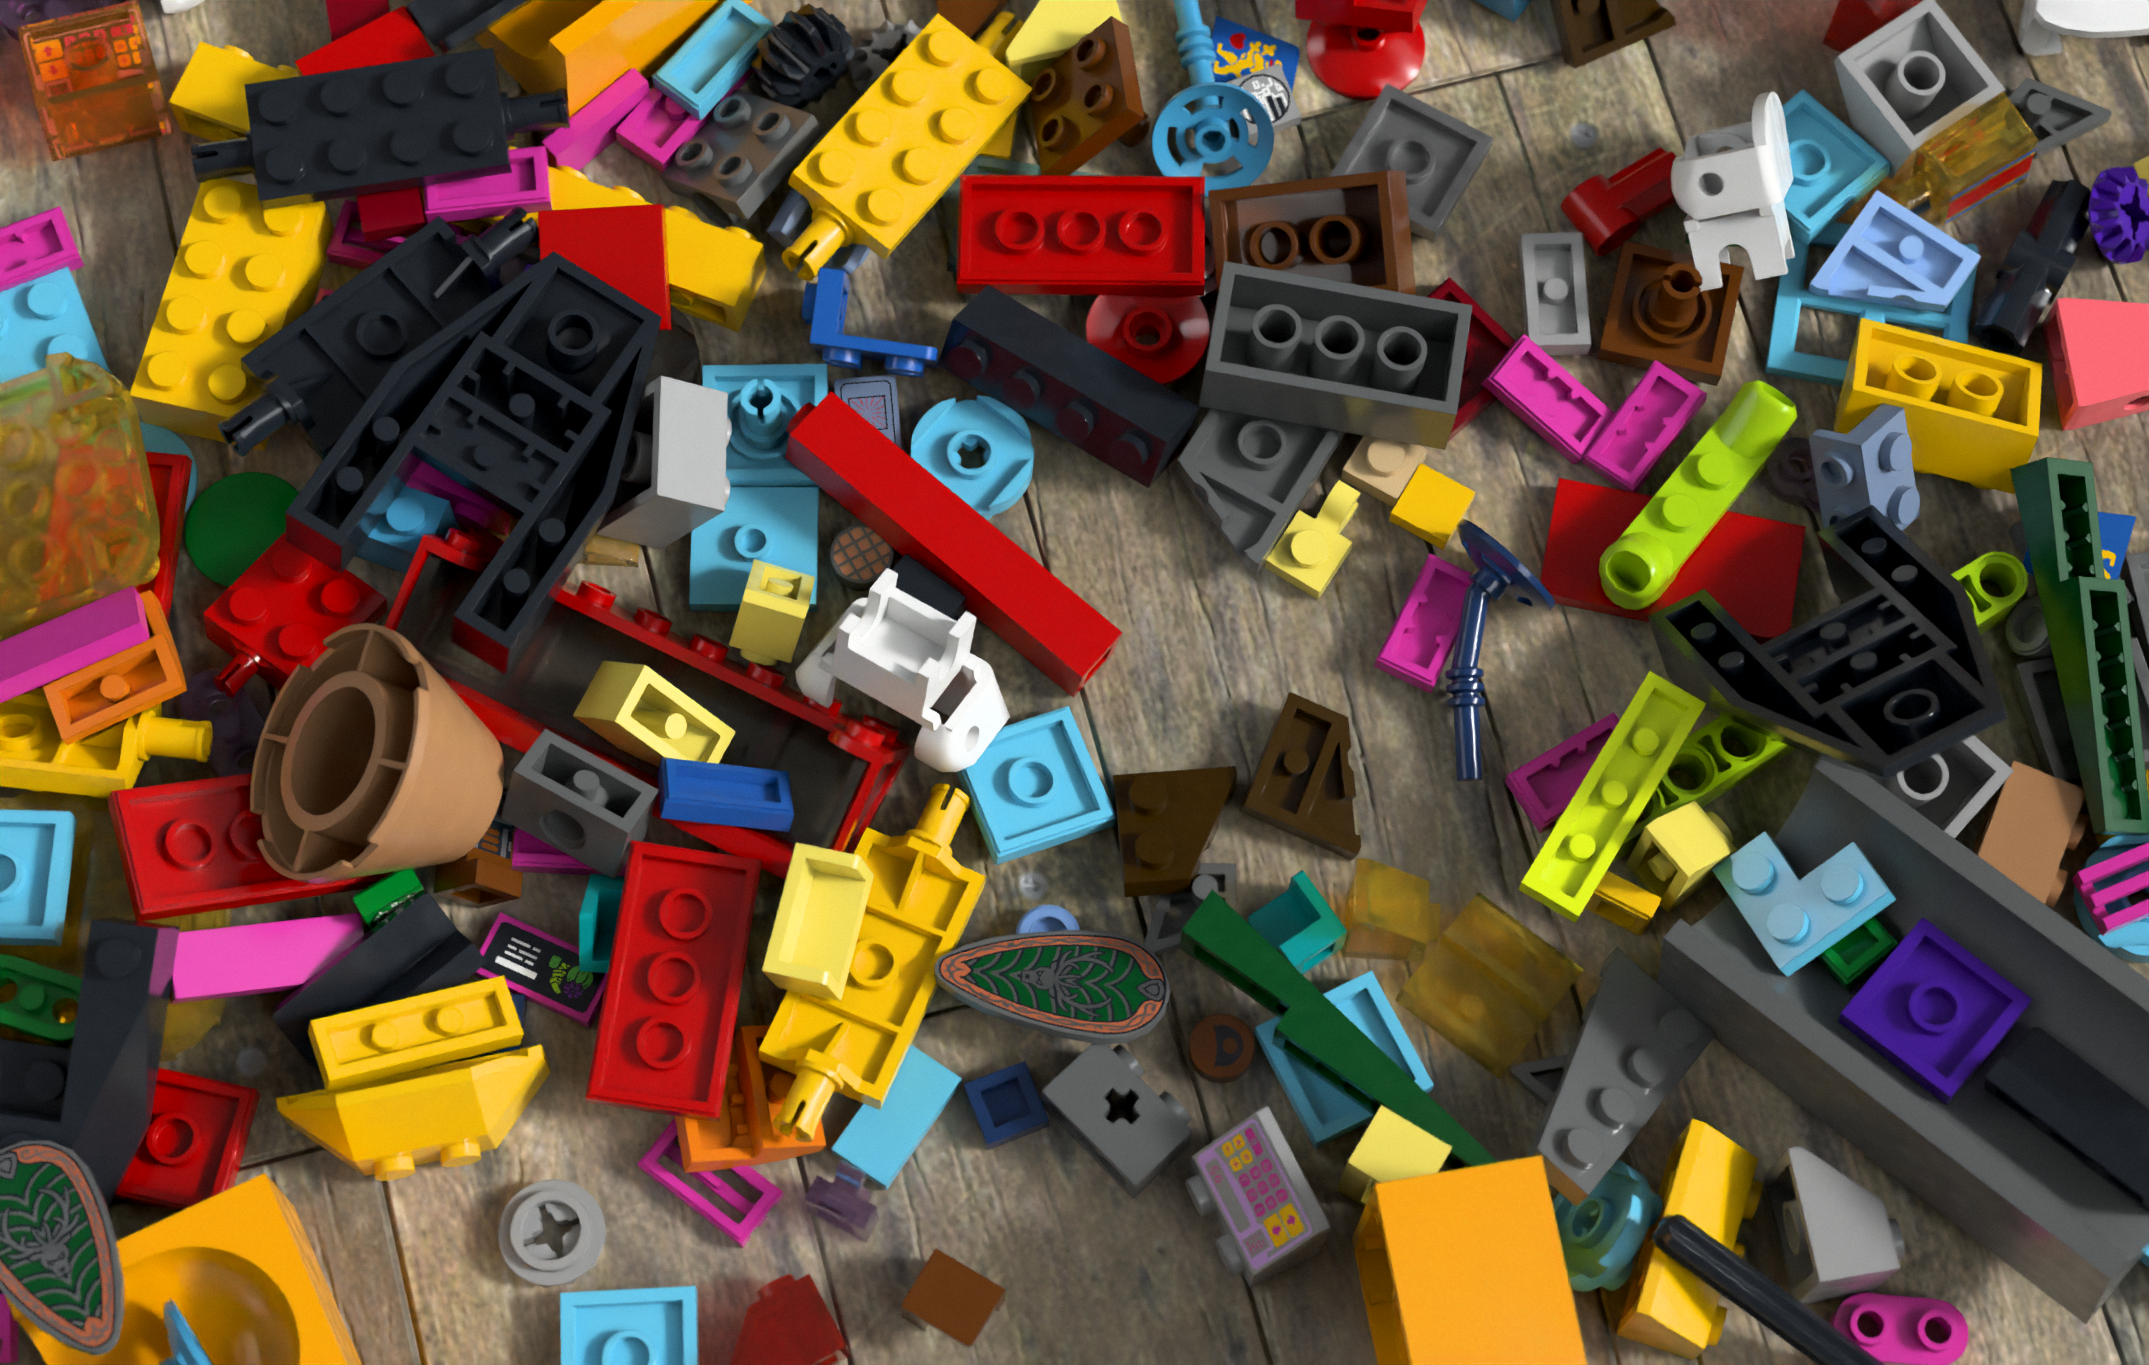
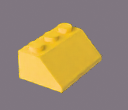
(1963, 405)
(1714, 1188)

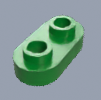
(38, 1000)

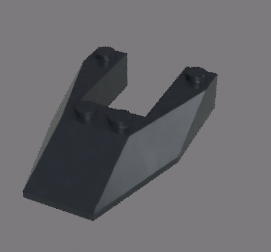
(518, 405)
(1860, 685)
(103, 1086)

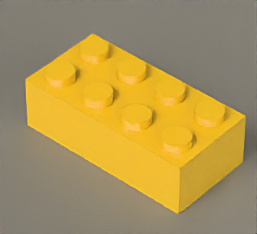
(229, 290)

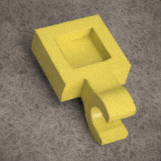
(1313, 548)

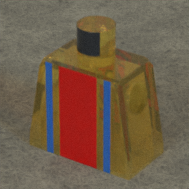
(1970, 162)

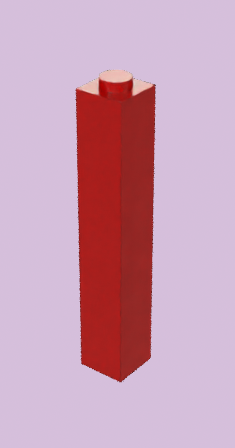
(952, 541)

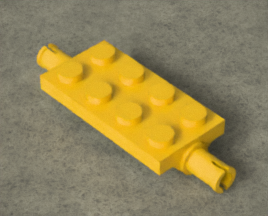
(906, 141)
(98, 764)
(909, 922)

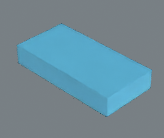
(713, 57)
(886, 1138)

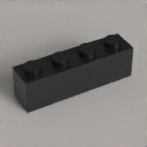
(1067, 385)

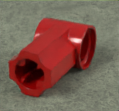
(1615, 206)

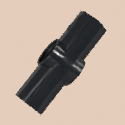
(2034, 268)

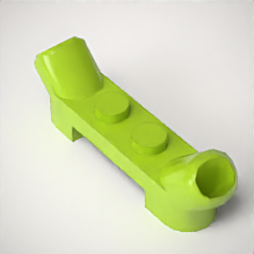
(1696, 496)

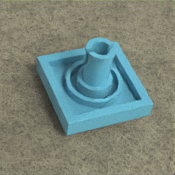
(760, 408)

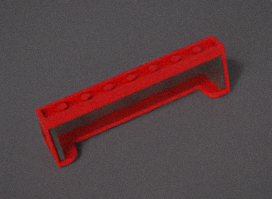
(834, 762)

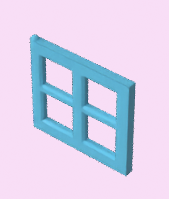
(1790, 296)

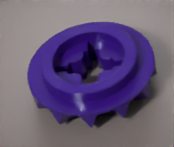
(2124, 231)

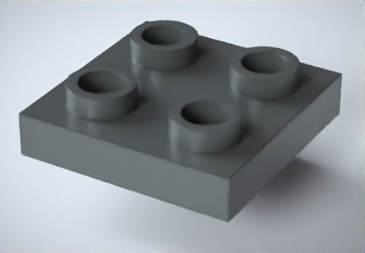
(740, 156)

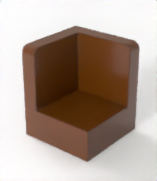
(952, 1299)

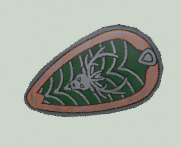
(1062, 983)
(59, 1247)

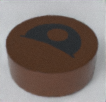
(1221, 1048)

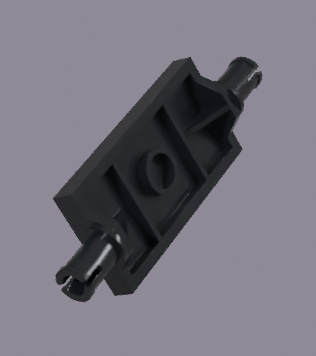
(378, 129)
(340, 350)

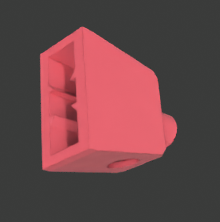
(2098, 359)

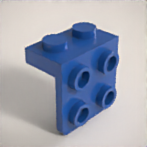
(826, 311)

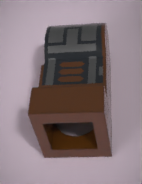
(486, 871)

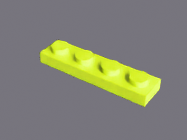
(1612, 797)

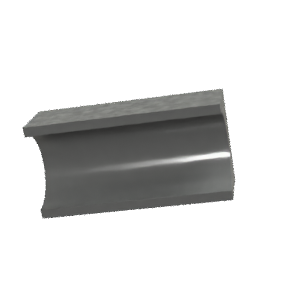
(1975, 1154)

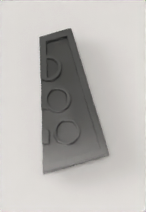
(1615, 1075)

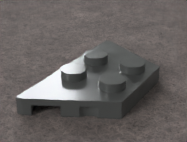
(1253, 476)

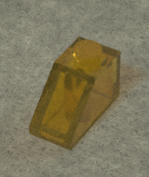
(1388, 914)

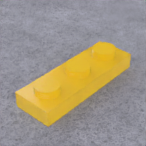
(415, 1033)

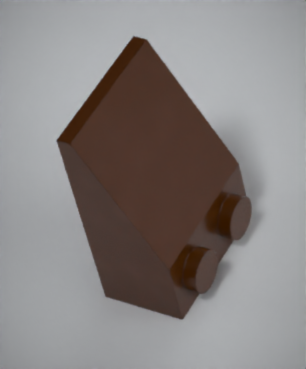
(1319, 228)

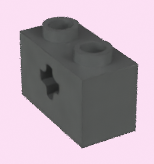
(1127, 1152)

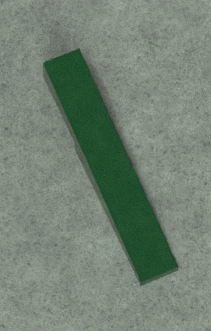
(2087, 639)
(1316, 1030)

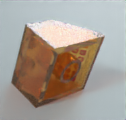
(94, 80)

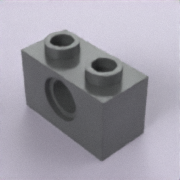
(579, 803)

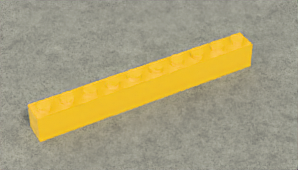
(709, 267)

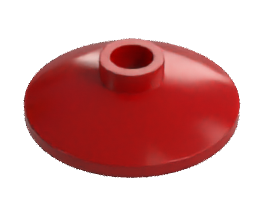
(1363, 67)
(1175, 320)

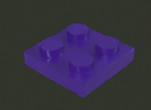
(1934, 1010)

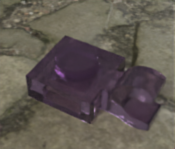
(844, 1202)

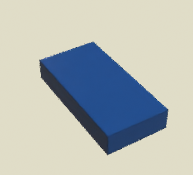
(725, 794)

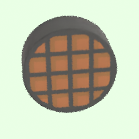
(860, 557)

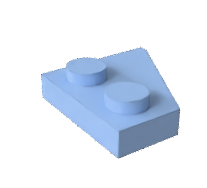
(1895, 260)

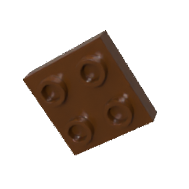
(1088, 100)
(1665, 316)

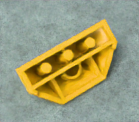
(421, 1114)

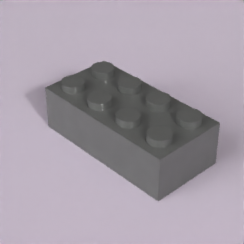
(1336, 355)

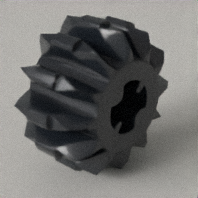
(803, 56)

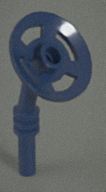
(1495, 574)

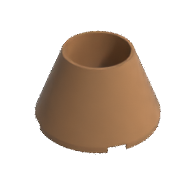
(371, 764)

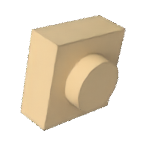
(1383, 467)

